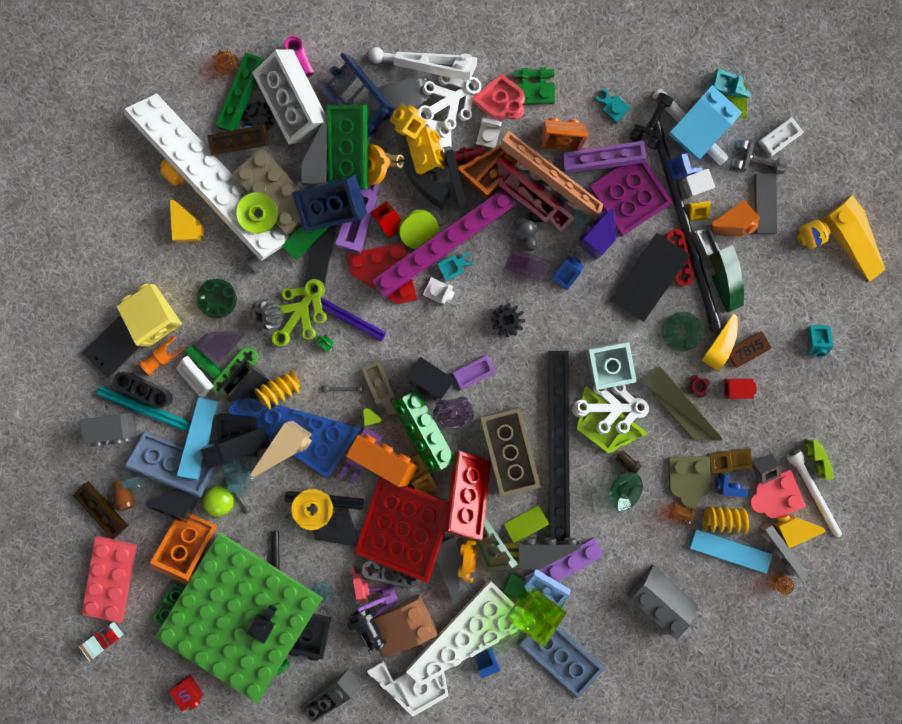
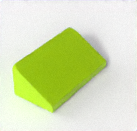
(526, 524)

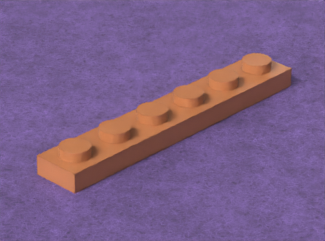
(551, 175)

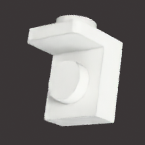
(488, 132)
(439, 291)

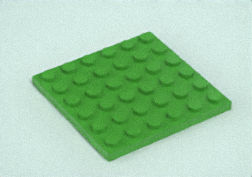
(219, 607)

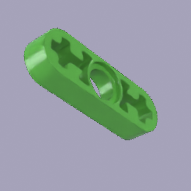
(240, 356)

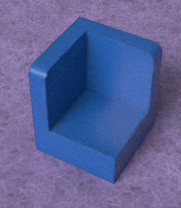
(681, 167)
(487, 662)

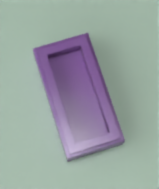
(473, 372)

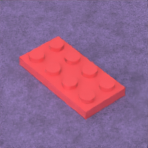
(109, 579)

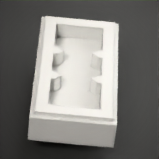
(780, 137)
(194, 377)

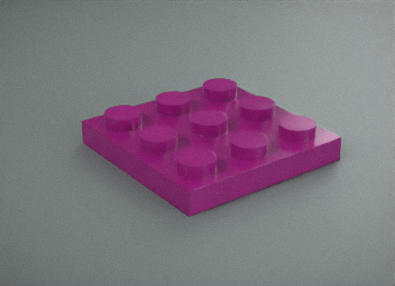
(632, 194)

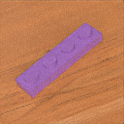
(604, 157)
(573, 562)

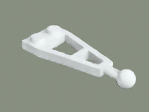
(462, 65)

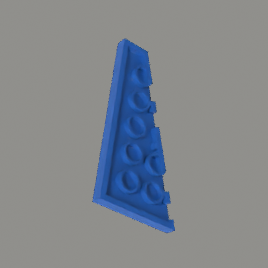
(328, 436)

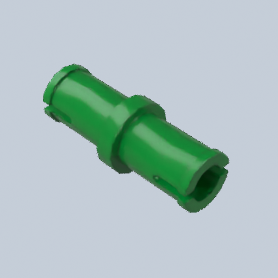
(203, 361)

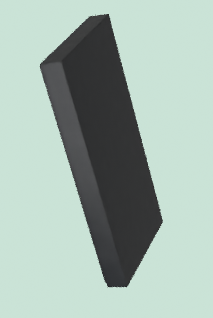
(650, 277)

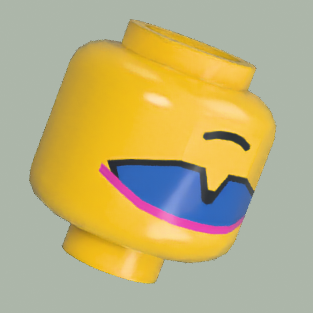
(813, 234)

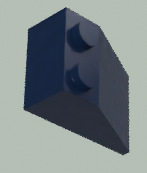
(330, 203)

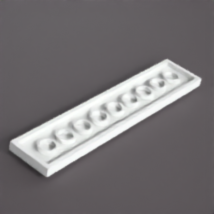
(200, 170)

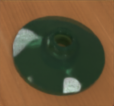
(626, 491)

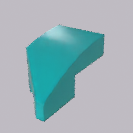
(729, 84)

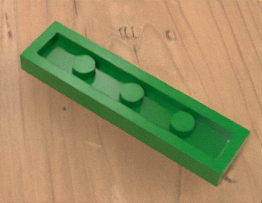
(239, 93)

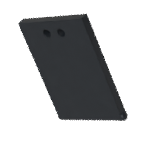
(111, 348)

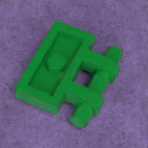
(536, 92)

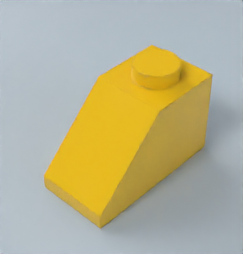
(184, 225)
(795, 530)

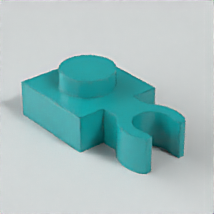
(614, 108)
(452, 267)

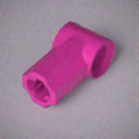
(300, 54)

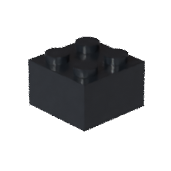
(430, 378)

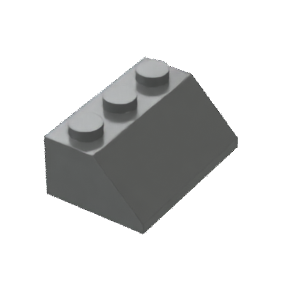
(664, 602)

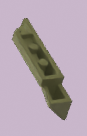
(679, 405)

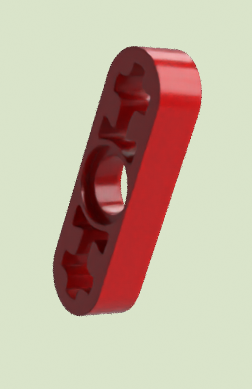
(687, 271)

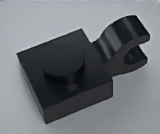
(262, 625)

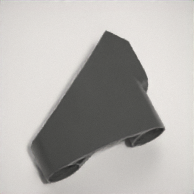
(401, 92)

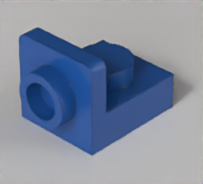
(568, 272)
(732, 489)

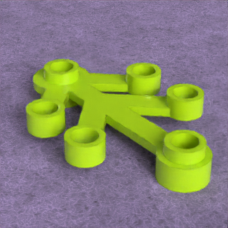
(301, 311)

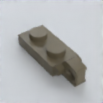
(380, 386)

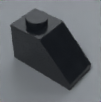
(243, 382)
(174, 504)

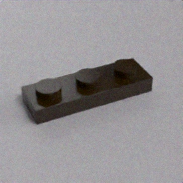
(238, 140)
(100, 510)

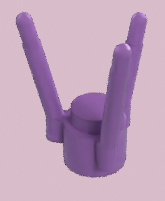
(387, 597)

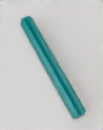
(143, 408)

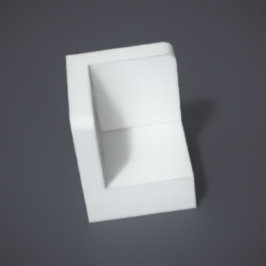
(698, 183)

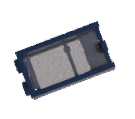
(354, 87)

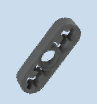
(373, 577)

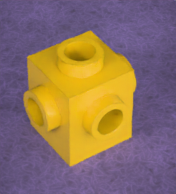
(407, 120)

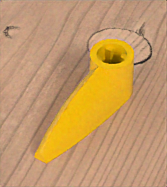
(722, 346)

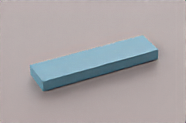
(197, 438)
(730, 551)

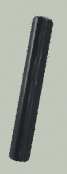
(337, 501)

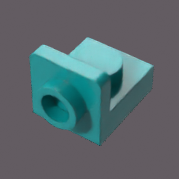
(820, 340)

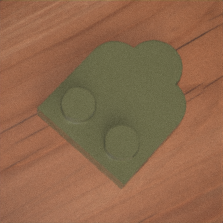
(689, 478)

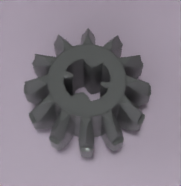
(266, 315)

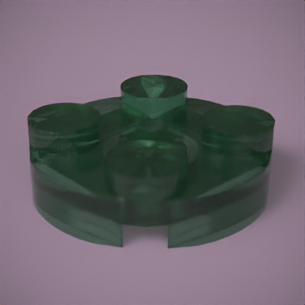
(692, 326)

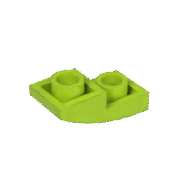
(816, 452)

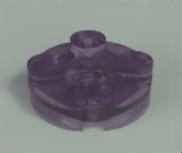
(453, 412)

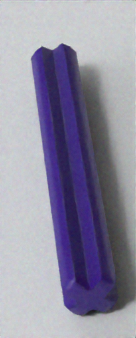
(352, 320)

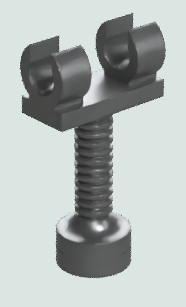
(778, 165)

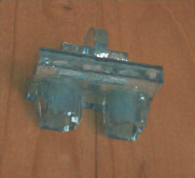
(238, 485)

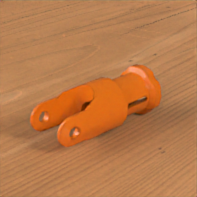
(159, 358)

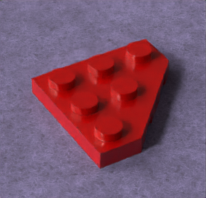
(376, 261)

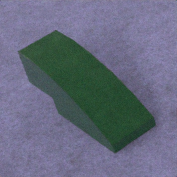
(728, 278)

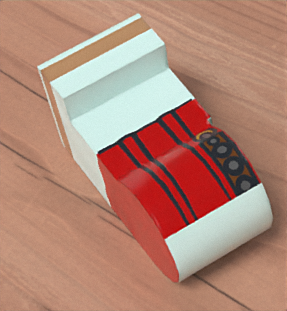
(101, 641)

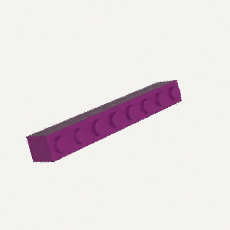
(443, 243)

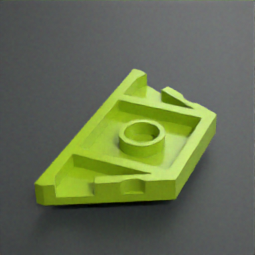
(611, 440)

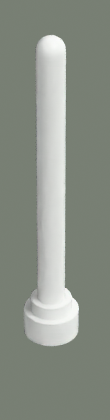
(798, 461)

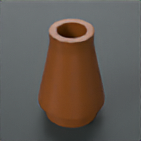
(123, 497)

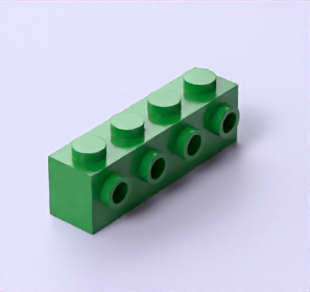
(423, 431)

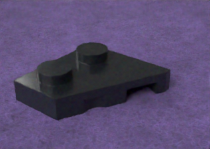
(338, 529)

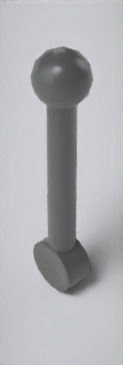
(326, 388)
(246, 509)

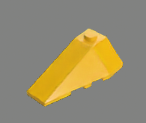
(853, 233)

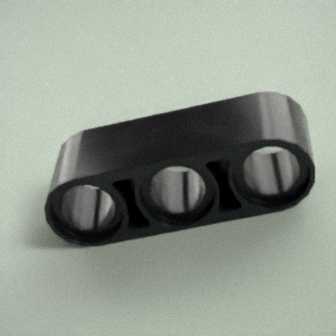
(133, 389)

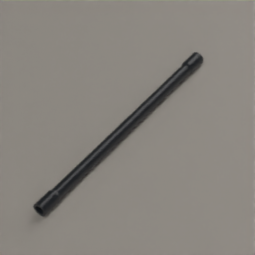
(711, 312)

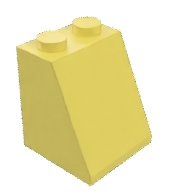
(148, 315)

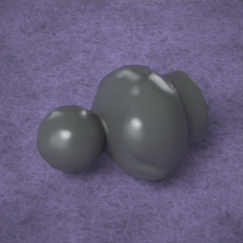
(525, 231)

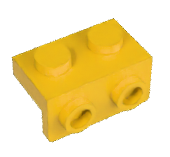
(426, 151)

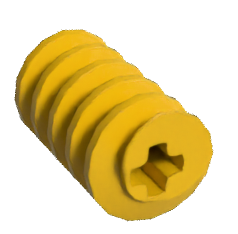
(278, 389)
(726, 518)

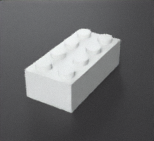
(290, 96)

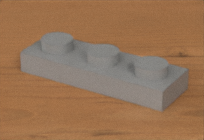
(782, 551)

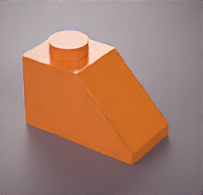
(736, 221)

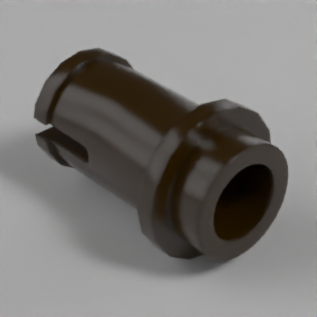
(628, 462)

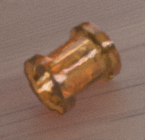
(682, 513)
(785, 587)

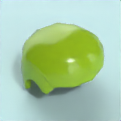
(218, 501)

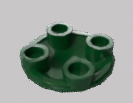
(216, 298)

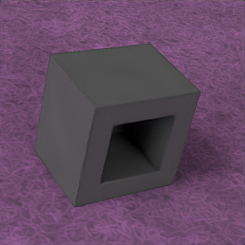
(766, 468)

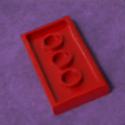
(468, 496)

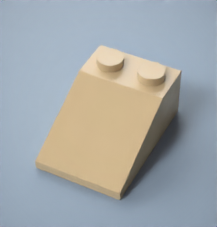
(288, 442)

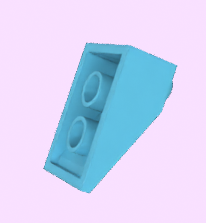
(705, 123)

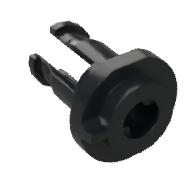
(366, 628)

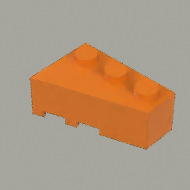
(483, 171)
(382, 460)

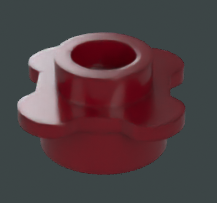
(701, 391)

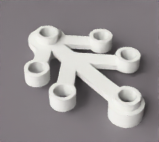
(451, 98)
(614, 407)

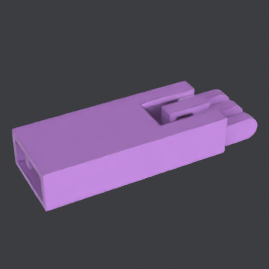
(353, 234)

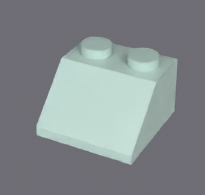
(611, 365)

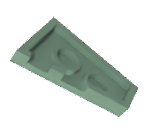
(493, 551)

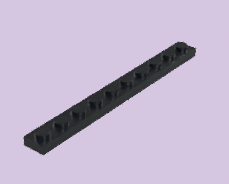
(558, 445)

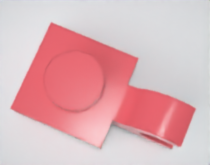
(361, 588)

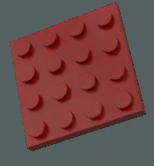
(403, 529)

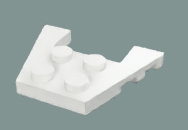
(407, 691)

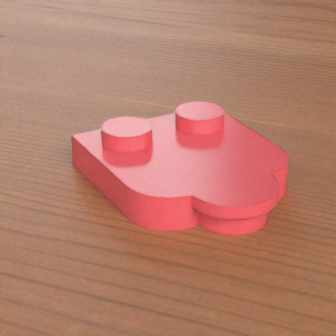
(501, 99)
(777, 496)

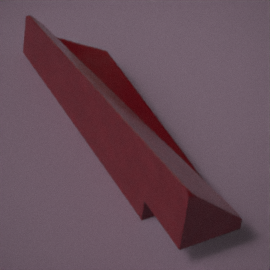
(534, 195)

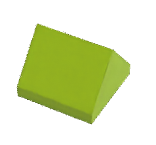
(371, 417)

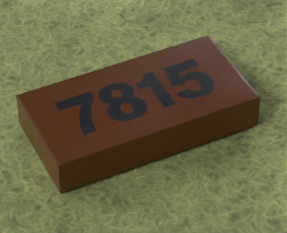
(749, 349)

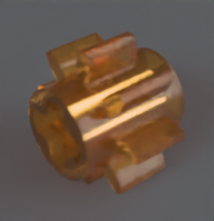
(220, 57)

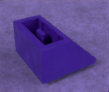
(601, 236)

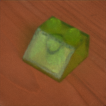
(536, 616)

